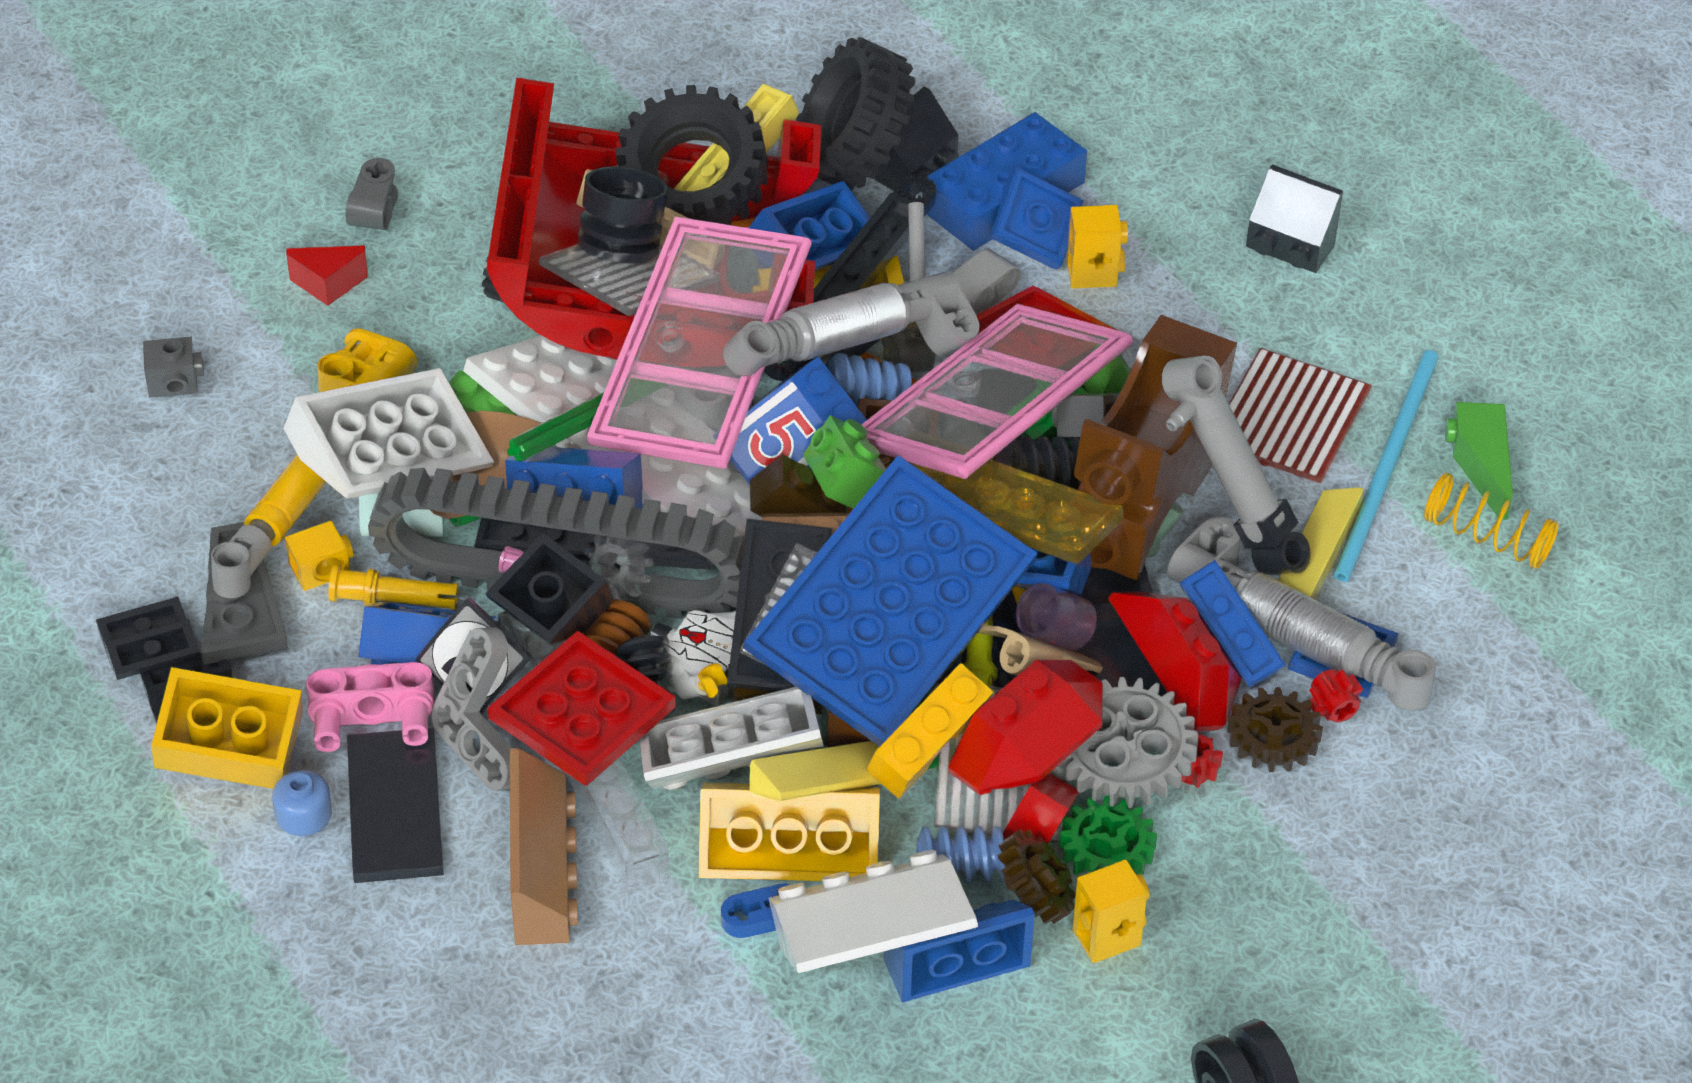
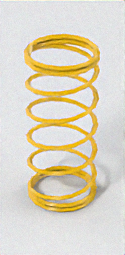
(1435, 504)

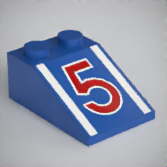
(789, 417)

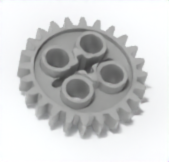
(1129, 742)

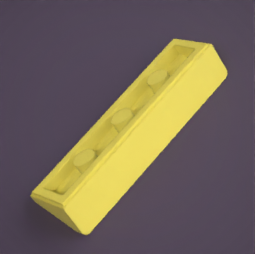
(768, 109)
(1325, 534)
(813, 771)

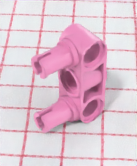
(370, 697)

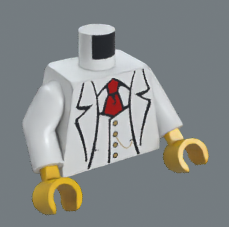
(699, 654)

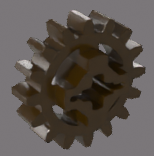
(1274, 729)
(1037, 876)

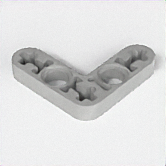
(483, 657)

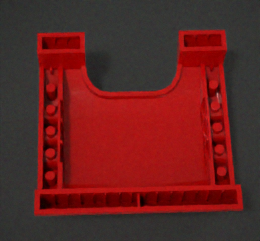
(540, 215)

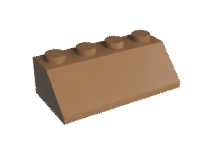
(540, 852)

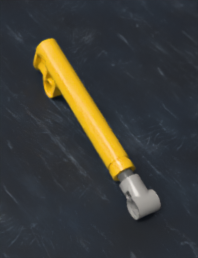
(298, 485)

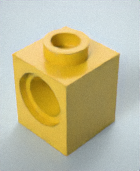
(314, 553)

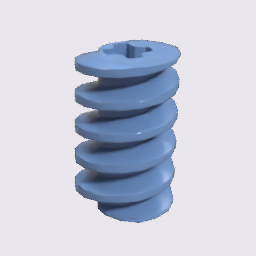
(869, 377)
(966, 853)

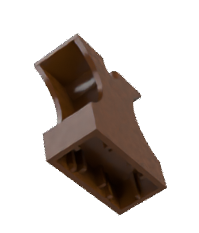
(1133, 454)

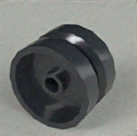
(1246, 1056)

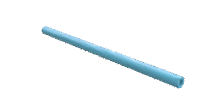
(1385, 467)

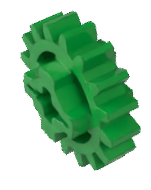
(1107, 837)

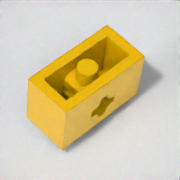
(1095, 246)
(1110, 910)

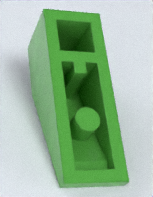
(1482, 449)

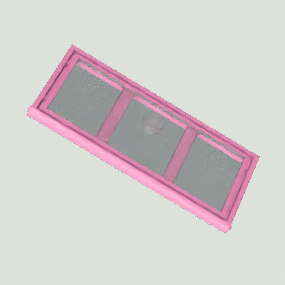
(671, 381)
(992, 389)

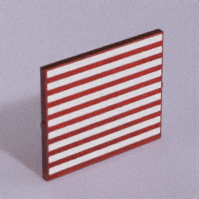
(1296, 413)

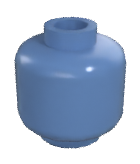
(302, 803)

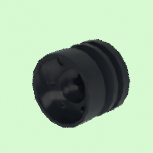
(622, 214)

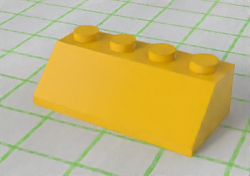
(787, 838)

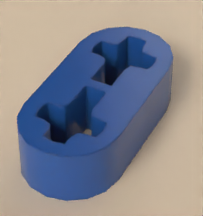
(754, 905)

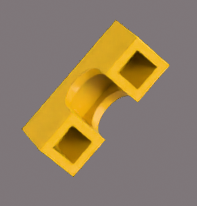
(927, 731)

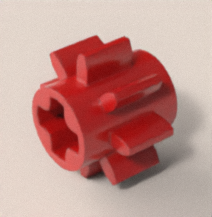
(1335, 695)
(1206, 763)

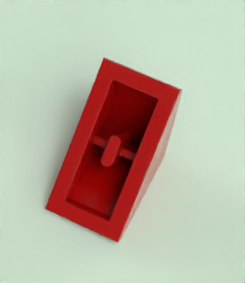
(327, 270)
(1043, 808)

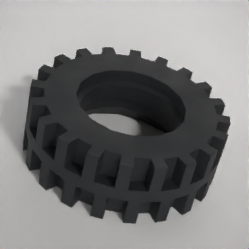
(860, 109)
(703, 119)

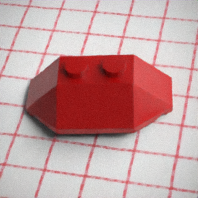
(1182, 654)
(1029, 727)

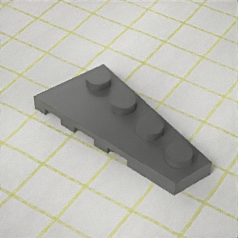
(241, 624)

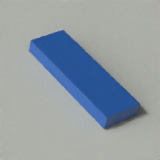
(1232, 624)

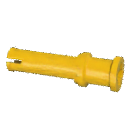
(373, 587)

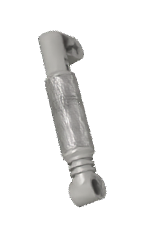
(858, 319)
(1307, 623)

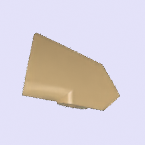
(1021, 651)

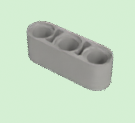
(987, 279)

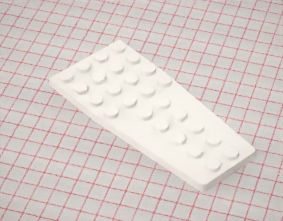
(547, 379)

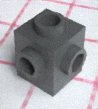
(171, 366)

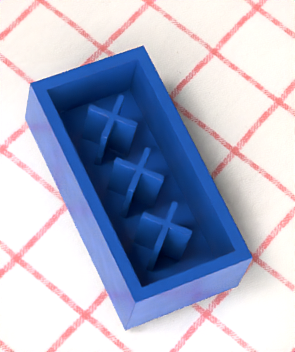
(974, 183)

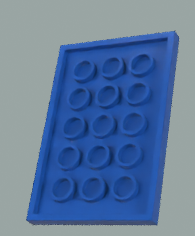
(890, 601)

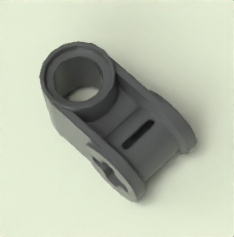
(373, 195)

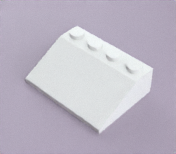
(384, 427)
(728, 737)
(870, 911)

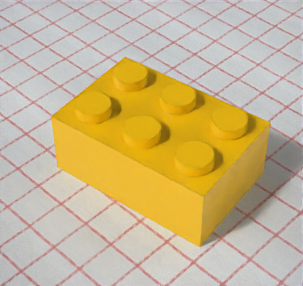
(226, 728)

